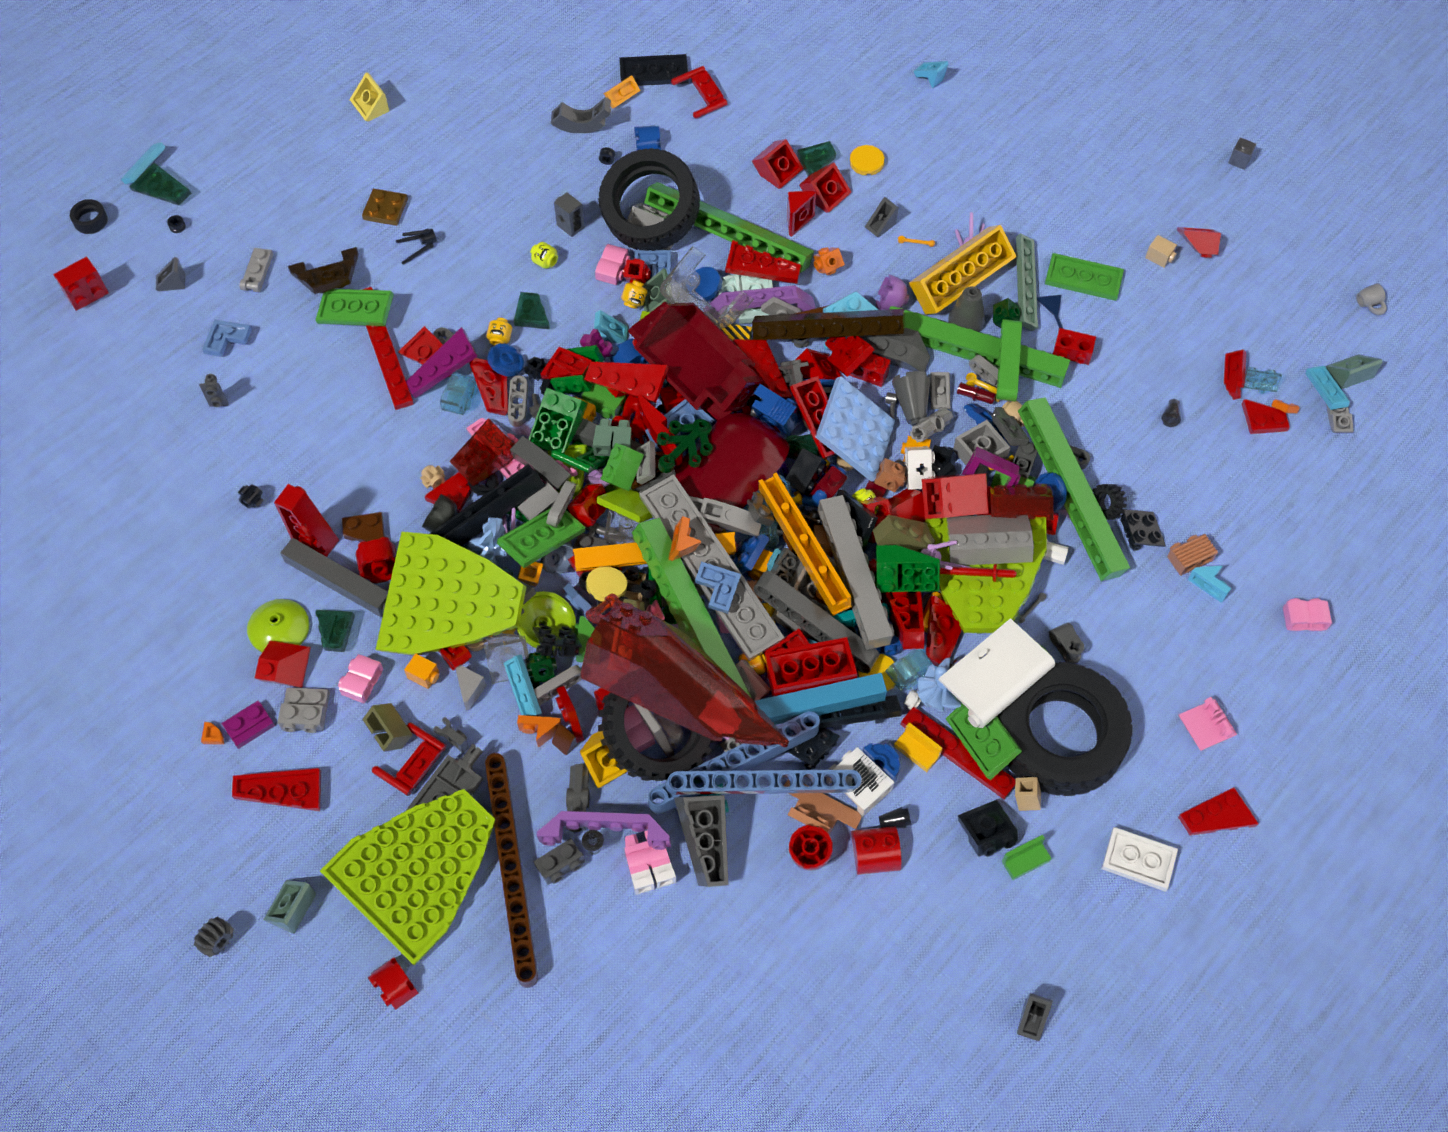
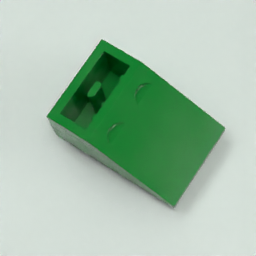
(557, 421)
(906, 570)

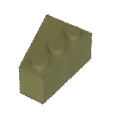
(903, 532)

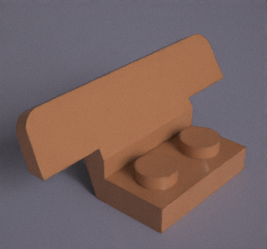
(822, 811)

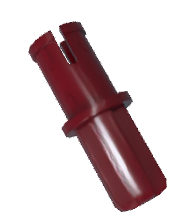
(976, 393)

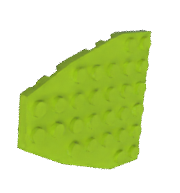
(445, 597)
(979, 601)
(415, 870)

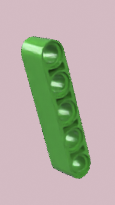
(1009, 360)

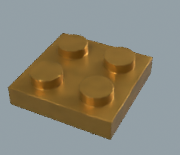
(384, 207)

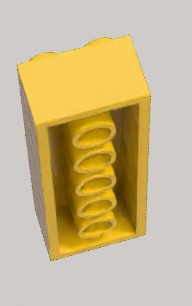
(962, 268)

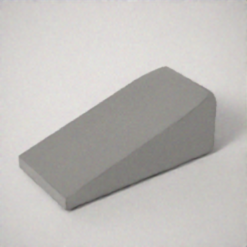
(940, 390)

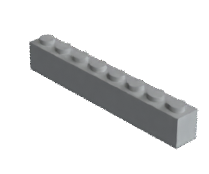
(855, 573)

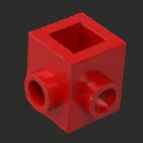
(634, 267)

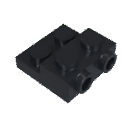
(988, 828)

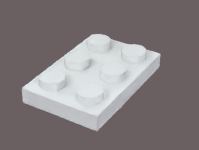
(1139, 859)

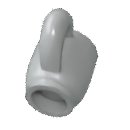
(1372, 296)

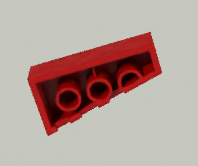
(304, 520)
(906, 617)

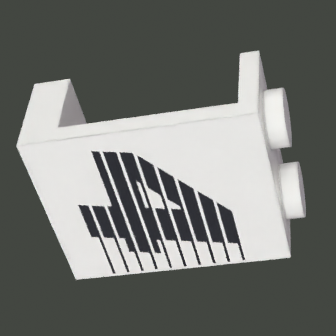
(874, 782)

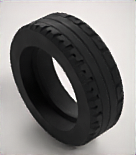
(626, 171)

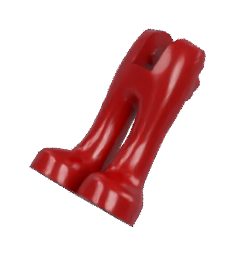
(637, 425)

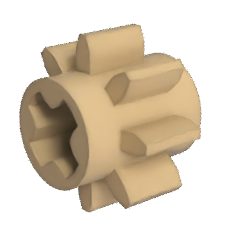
(432, 476)

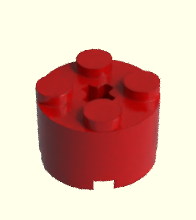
(376, 559)

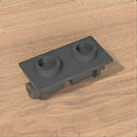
(213, 392)

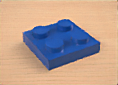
(749, 552)

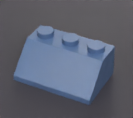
(685, 414)

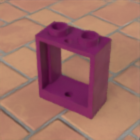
(994, 462)

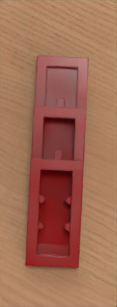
(656, 423)

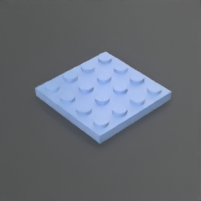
(855, 428)

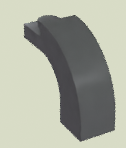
(581, 121)

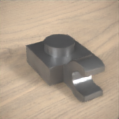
(759, 512)

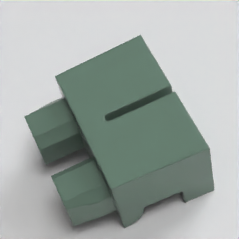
(607, 434)

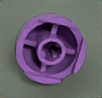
(892, 293)

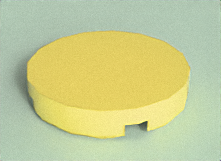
(605, 581)

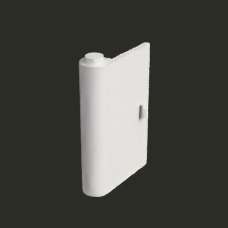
(1001, 676)

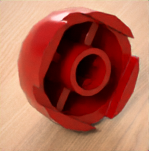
(810, 847)

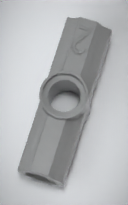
(931, 424)

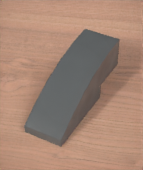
(541, 462)

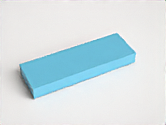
(143, 163)
(1327, 387)
(522, 686)

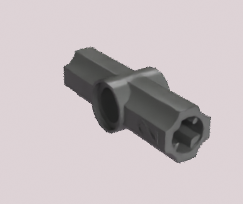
(578, 792)

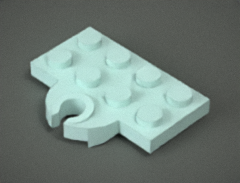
(740, 283)

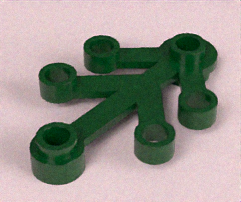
(685, 442)

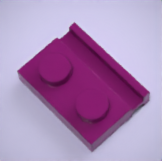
(248, 724)

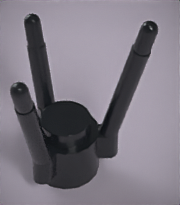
(425, 236)

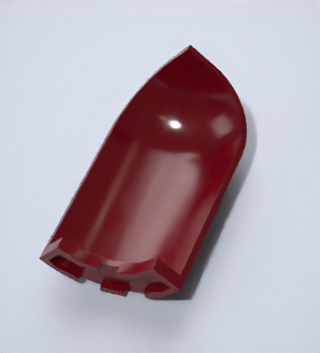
(741, 455)

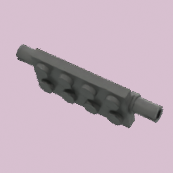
(451, 777)

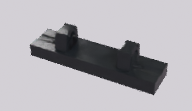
(874, 711)

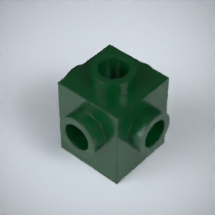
(1005, 310)
(541, 667)

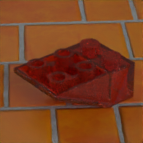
(484, 453)

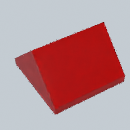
(800, 209)
(908, 505)

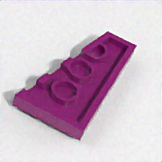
(444, 362)

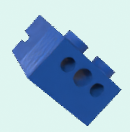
(776, 410)

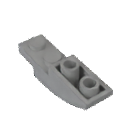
(727, 516)

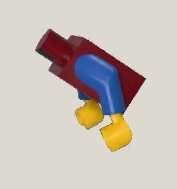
(826, 488)

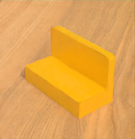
(918, 747)

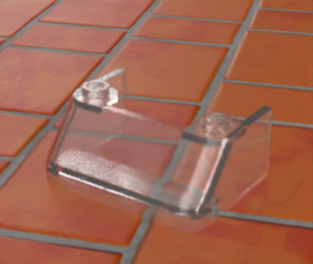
(681, 286)

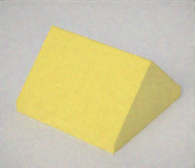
(369, 99)

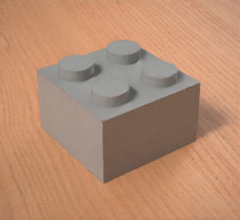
(984, 437)

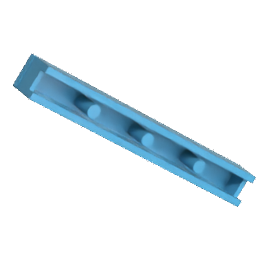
(825, 698)

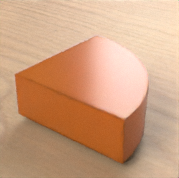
(1292, 408)
(211, 734)

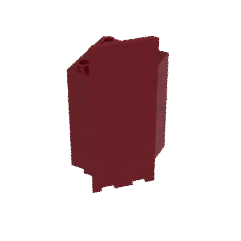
(700, 358)

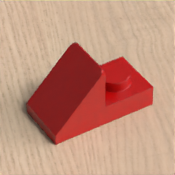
(455, 656)

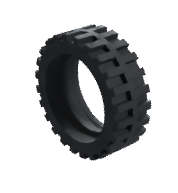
(637, 763)

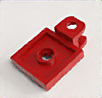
(848, 352)

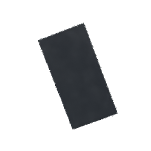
(653, 69)

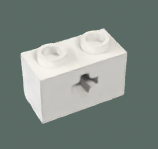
(913, 458)

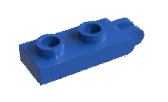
(980, 415)

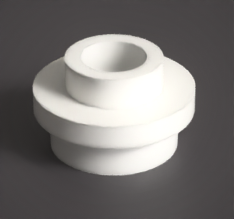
(912, 699)

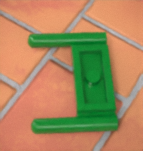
(586, 462)

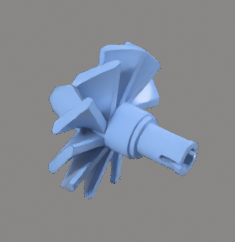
(487, 544)
(933, 692)

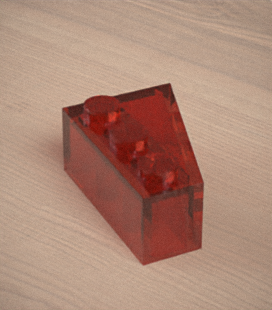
(1021, 501)

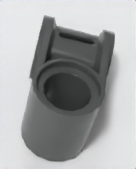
(1067, 642)

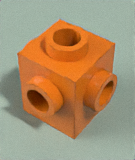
(828, 260)

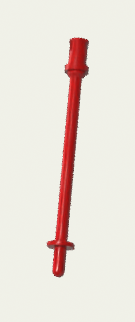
(994, 573)

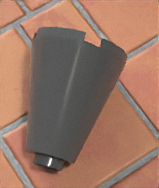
(969, 310)
(913, 395)

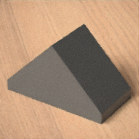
(883, 217)
(171, 277)
(1034, 1016)

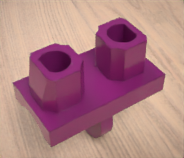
(595, 338)

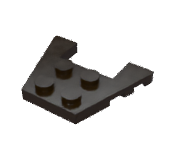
(328, 276)

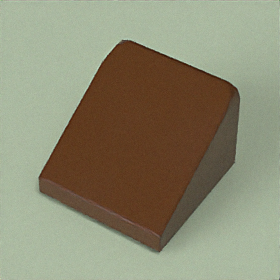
(564, 740)

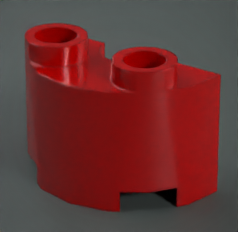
(394, 983)

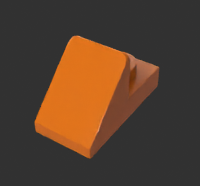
(682, 543)
(543, 726)

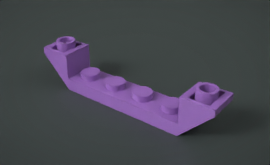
(788, 294)
(553, 830)

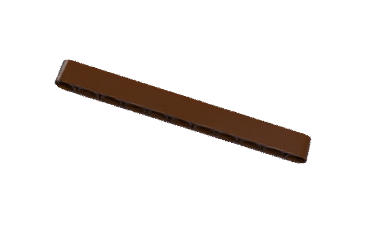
(512, 877)

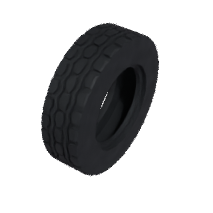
(1100, 702)

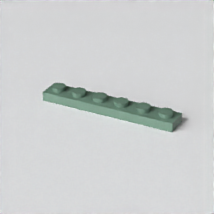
(1026, 281)

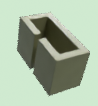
(387, 719)

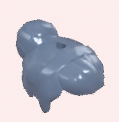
(559, 563)

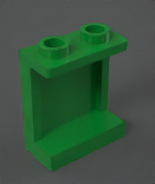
(576, 384)

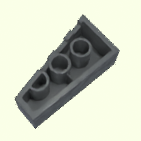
(705, 835)

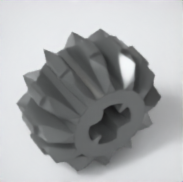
(213, 936)

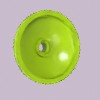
(545, 609)
(290, 627)

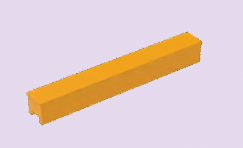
(805, 544)
(628, 554)

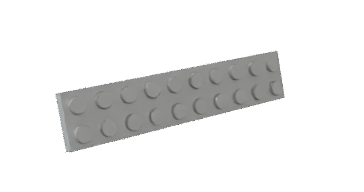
(747, 617)

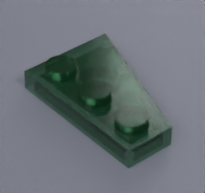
(160, 185)

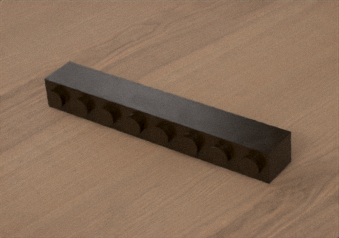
(829, 324)

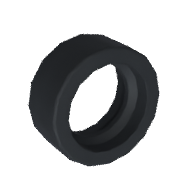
(84, 207)

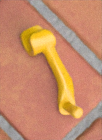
(972, 380)

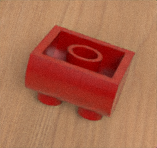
(876, 850)

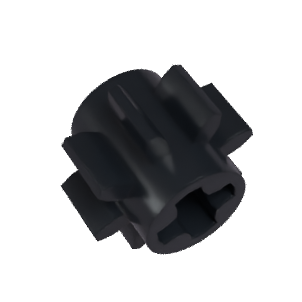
(535, 367)
(250, 496)

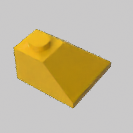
(598, 763)

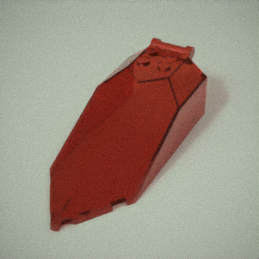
(670, 676)

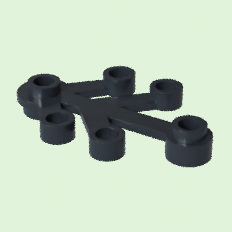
(646, 588)

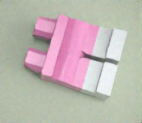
(640, 858)

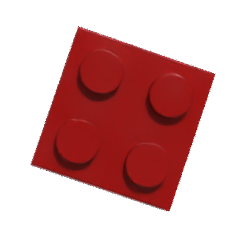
(81, 283)

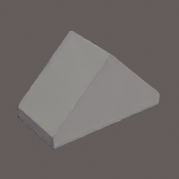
(470, 684)

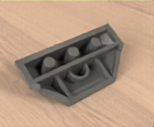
(902, 349)

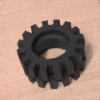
(1116, 498)

